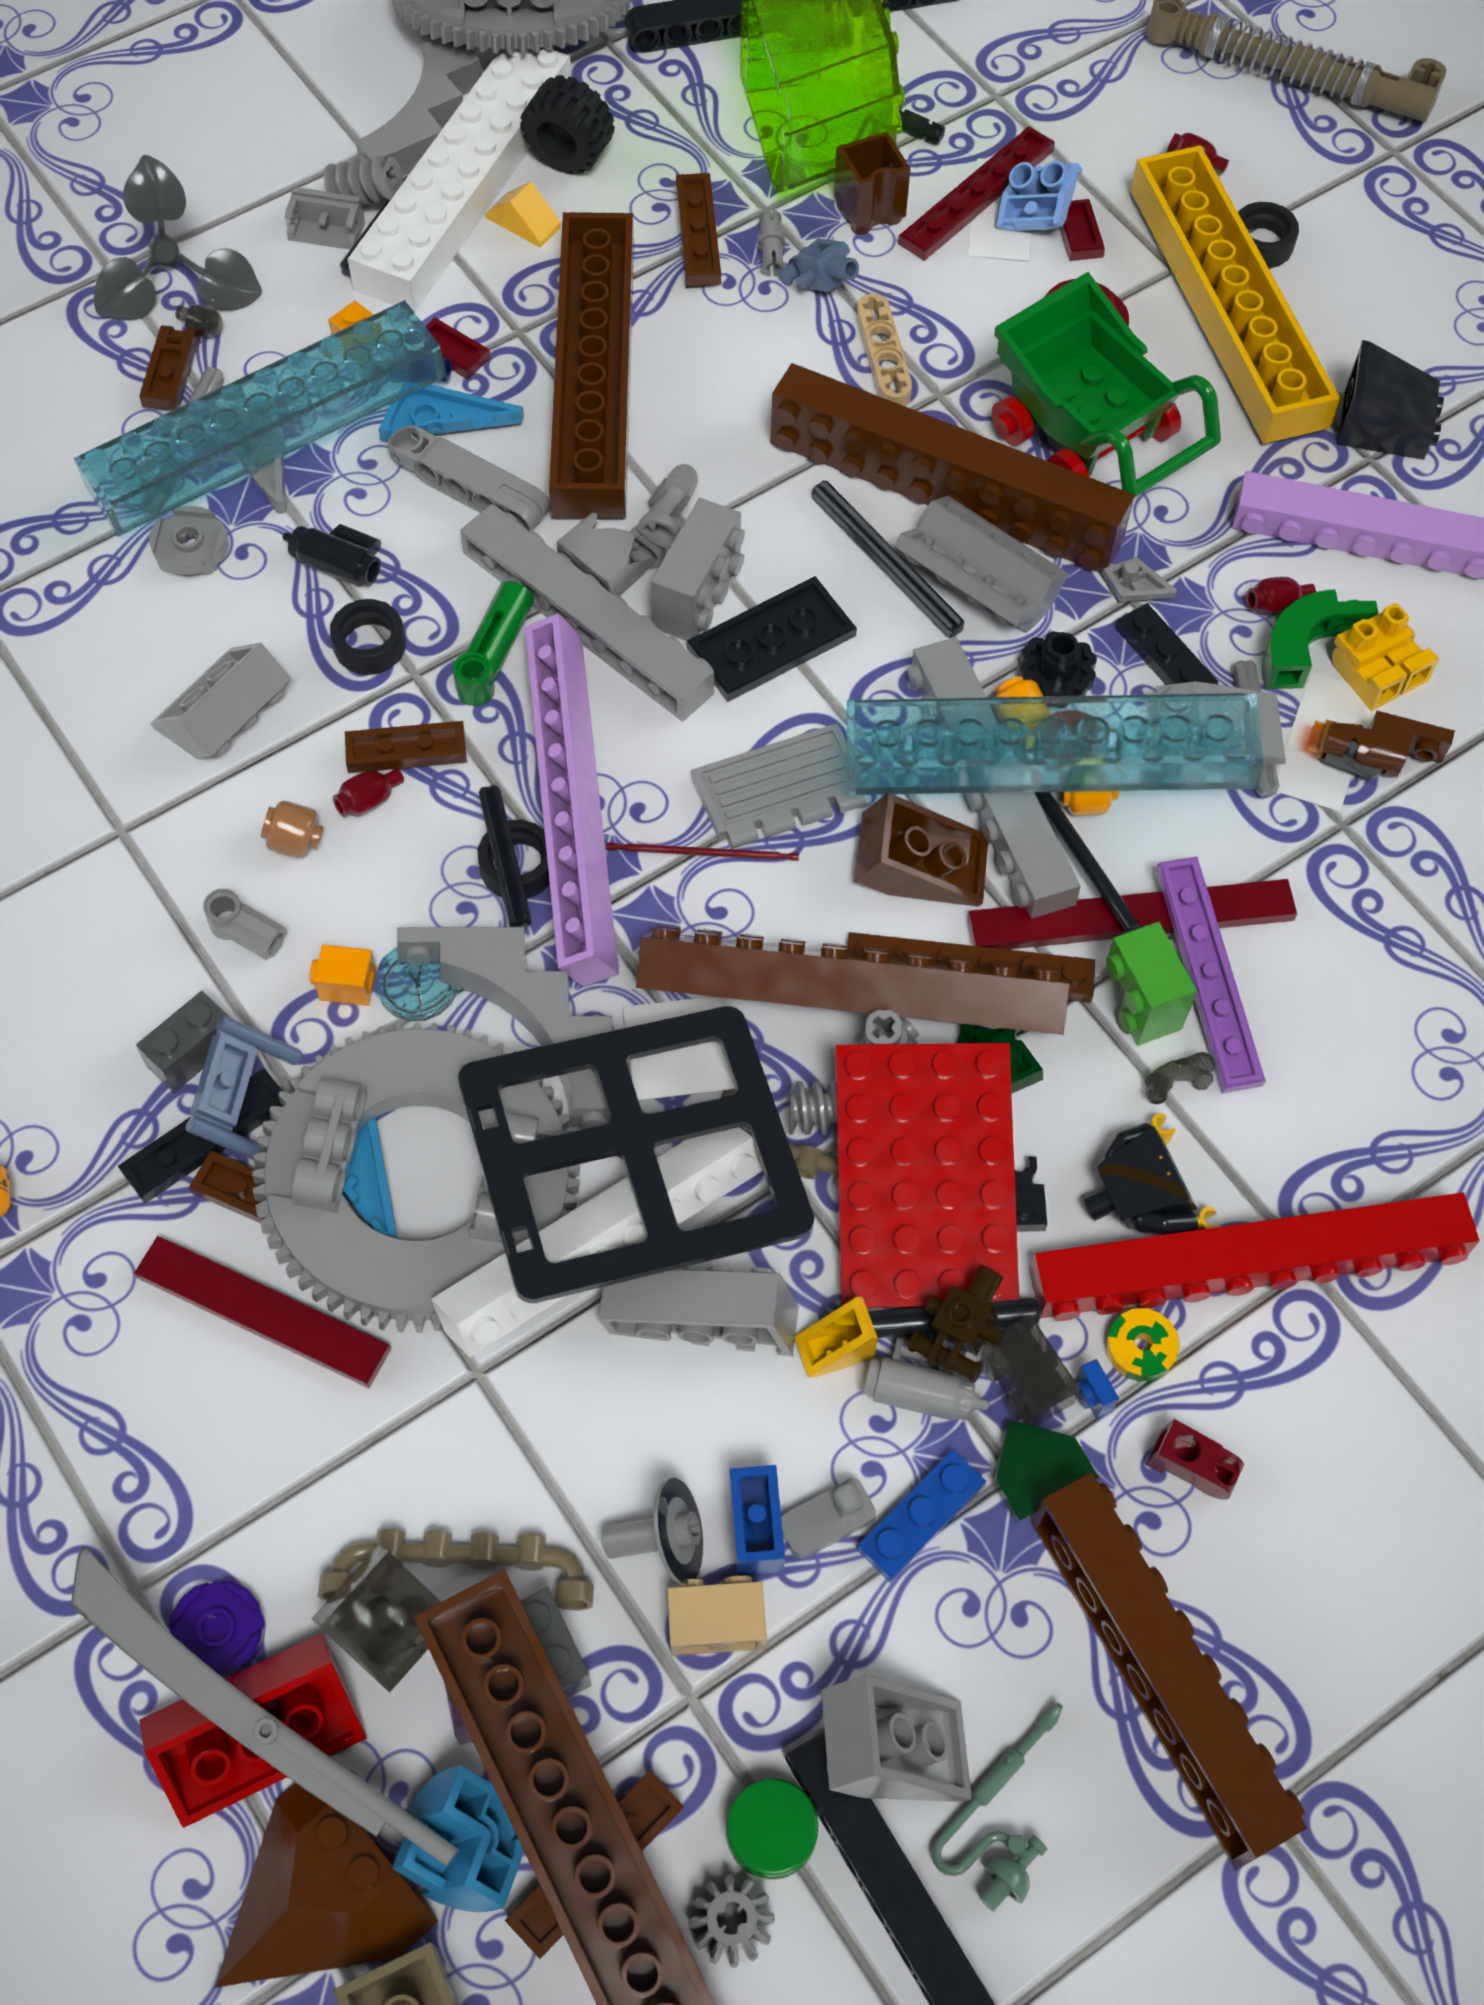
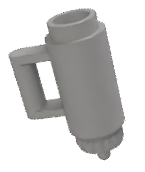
(920, 1387)

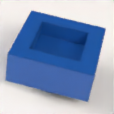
(1095, 1389)

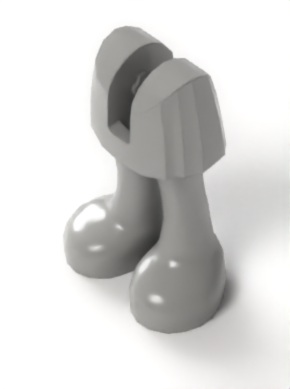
(657, 527)

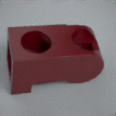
(1195, 1460)

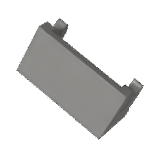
(324, 218)

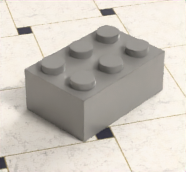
(697, 570)

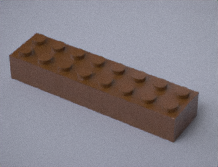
(1167, 1673)

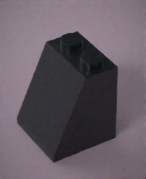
(1389, 405)

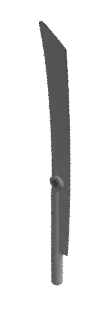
(139, 1635)

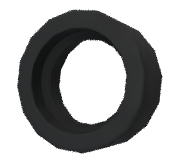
(1277, 219)
(366, 613)
(522, 833)

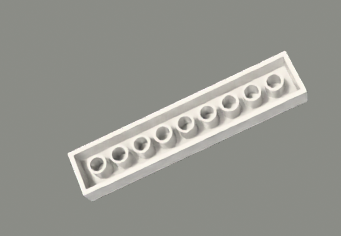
(453, 182)

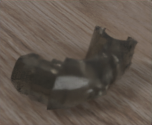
(1192, 1069)

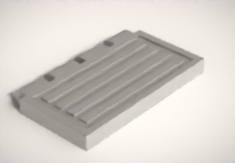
(775, 785)

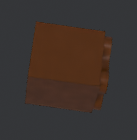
(869, 185)

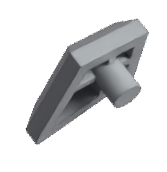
(1136, 581)

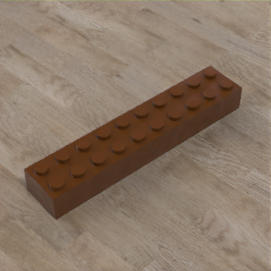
(592, 366)
(934, 459)
(853, 981)
(559, 1800)

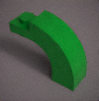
(1309, 618)

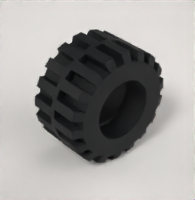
(567, 124)

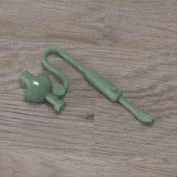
(1007, 1874)

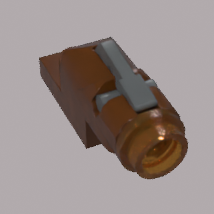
(1380, 747)

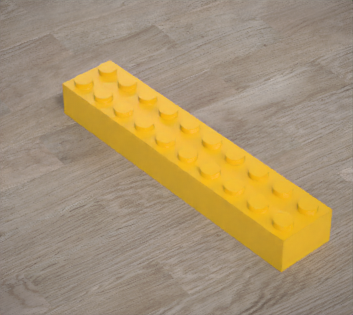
(1234, 295)

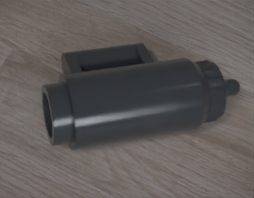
(340, 553)

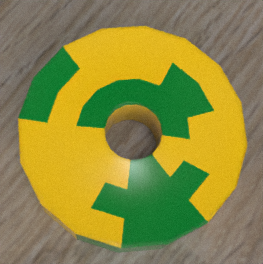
(1138, 1363)

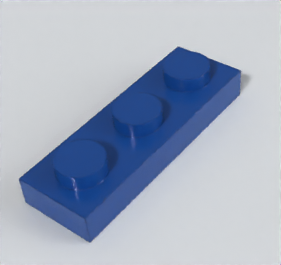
(921, 1515)

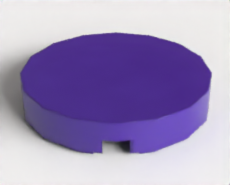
(220, 1625)

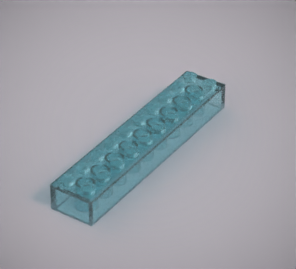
(260, 417)
(1053, 744)

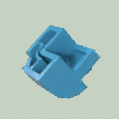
(473, 1819)

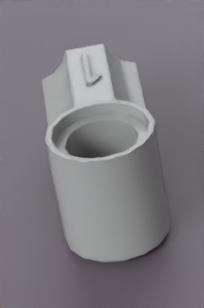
(244, 925)

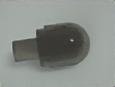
(201, 317)

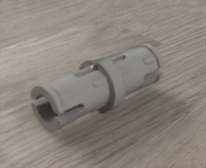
(771, 242)

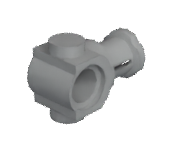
(888, 1028)

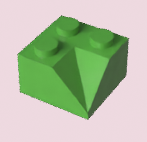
(1153, 981)

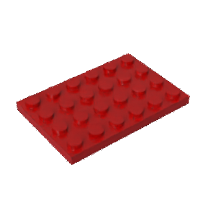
(924, 1170)

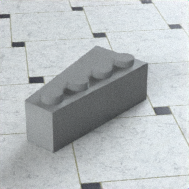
(704, 1306)

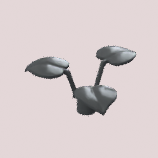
(125, 292)

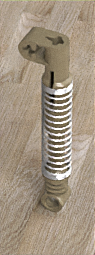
(1360, 82)

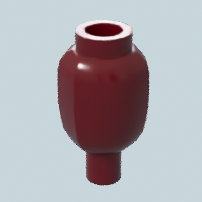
(1191, 140)
(1276, 594)
(366, 792)

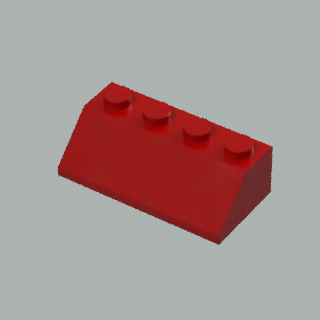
(210, 1770)

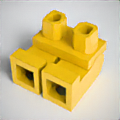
(1382, 657)

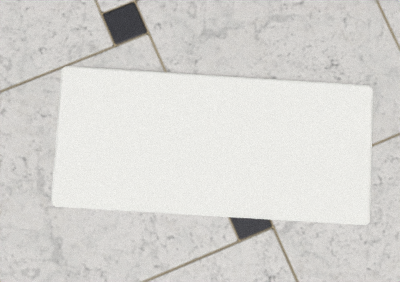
(990, 241)
(1304, 774)

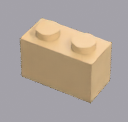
(717, 1616)

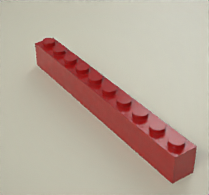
(1253, 1256)

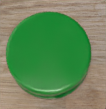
(771, 1829)

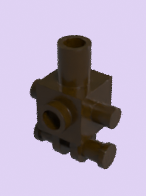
(966, 1322)

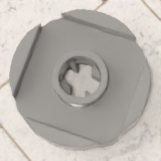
(190, 559)

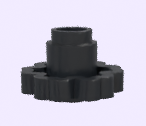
(1059, 664)

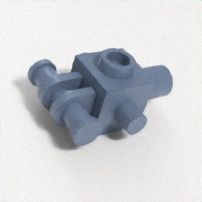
(821, 266)

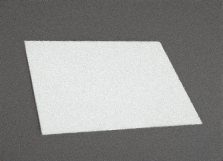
(681, 1070)

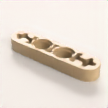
(885, 350)

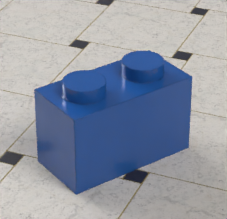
(756, 1520)

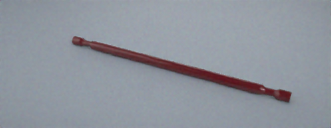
(702, 851)

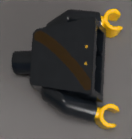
(1145, 1184)

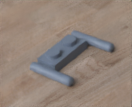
(226, 1081)

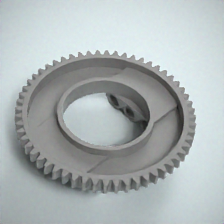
(511, 22)
(311, 1152)

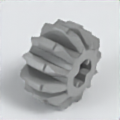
(745, 1931)

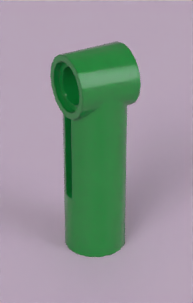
(491, 644)

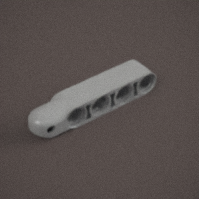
(467, 476)

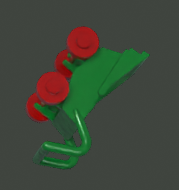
(1091, 386)

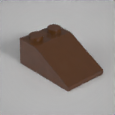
(920, 854)

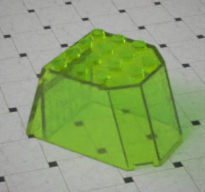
(817, 81)

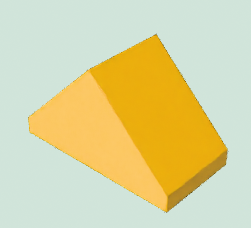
(525, 214)
(838, 1340)

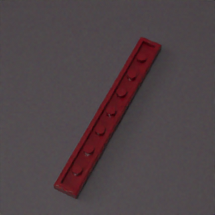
(1093, 921)

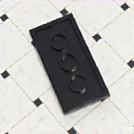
(772, 638)

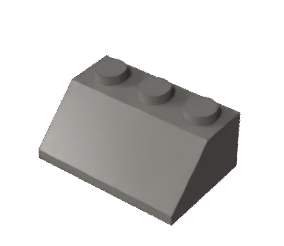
(223, 701)

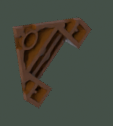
(319, 1898)

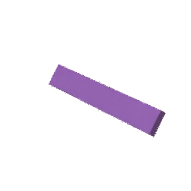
(1211, 973)

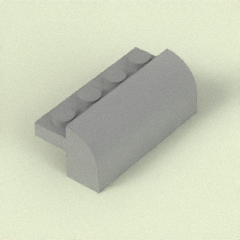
(983, 563)

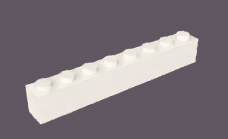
(694, 1174)

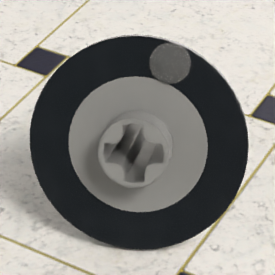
(672, 1532)

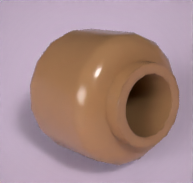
(291, 829)

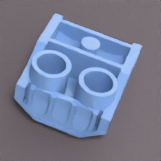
(1038, 196)

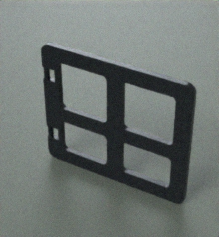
(632, 1138)

